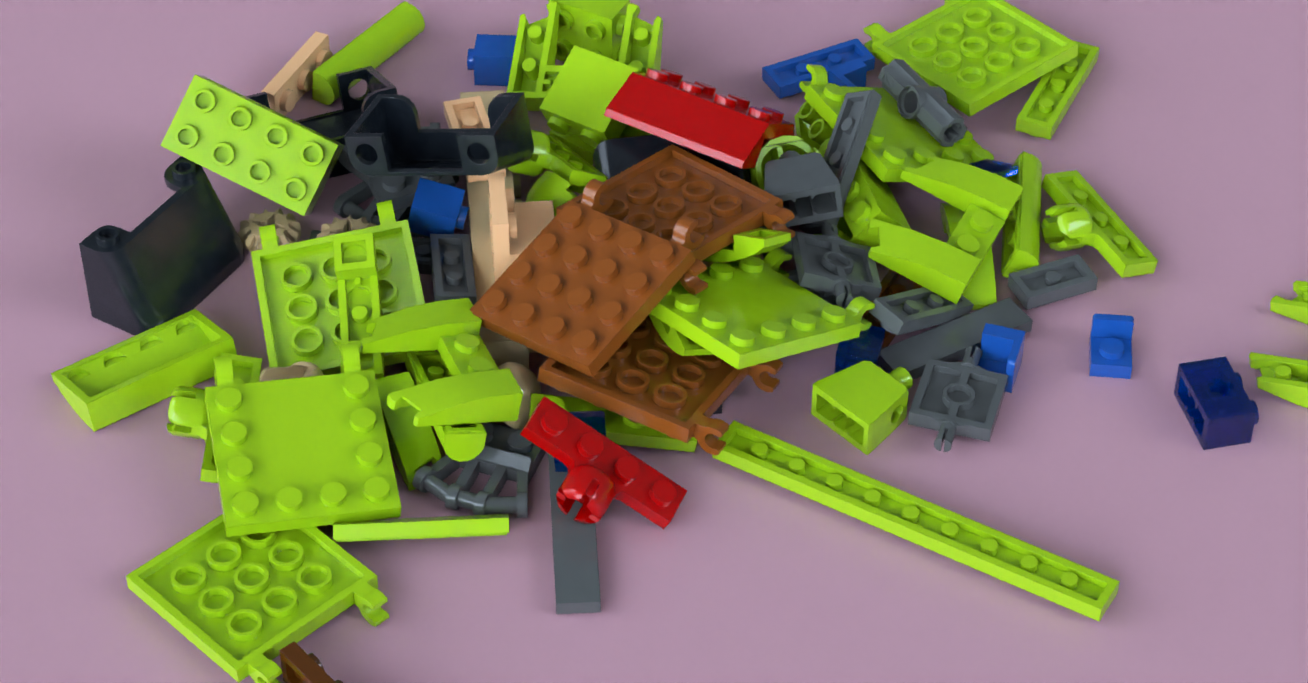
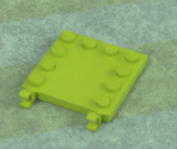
(974, 50)
(892, 138)
(301, 291)
(758, 313)
(300, 449)
(254, 593)

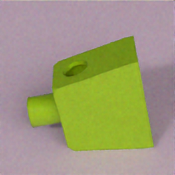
(862, 403)

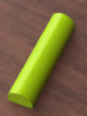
(368, 49)
(1022, 227)
(459, 441)

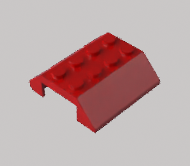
(697, 116)

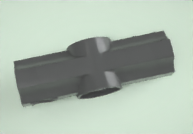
(922, 102)

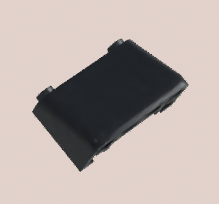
(166, 260)

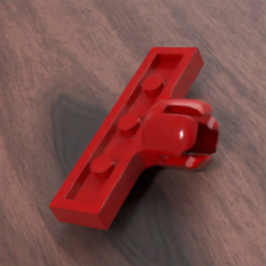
(599, 469)

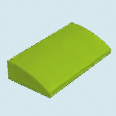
(143, 369)

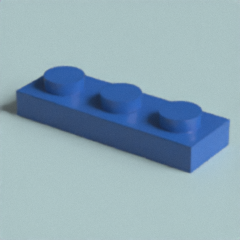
(785, 76)

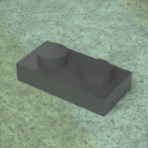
(1052, 281)

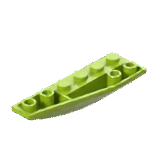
(867, 195)

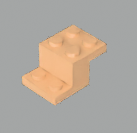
(513, 223)

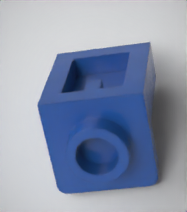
(1111, 346)

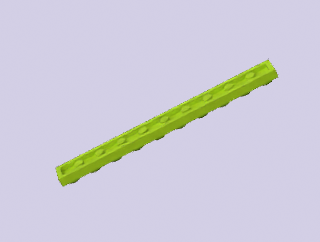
(919, 521)

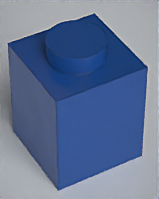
(491, 59)
(437, 208)

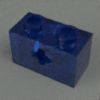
(1215, 403)

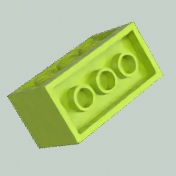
(252, 145)

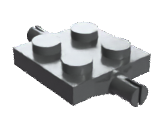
(835, 266)
(958, 399)

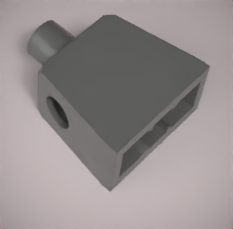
(804, 186)

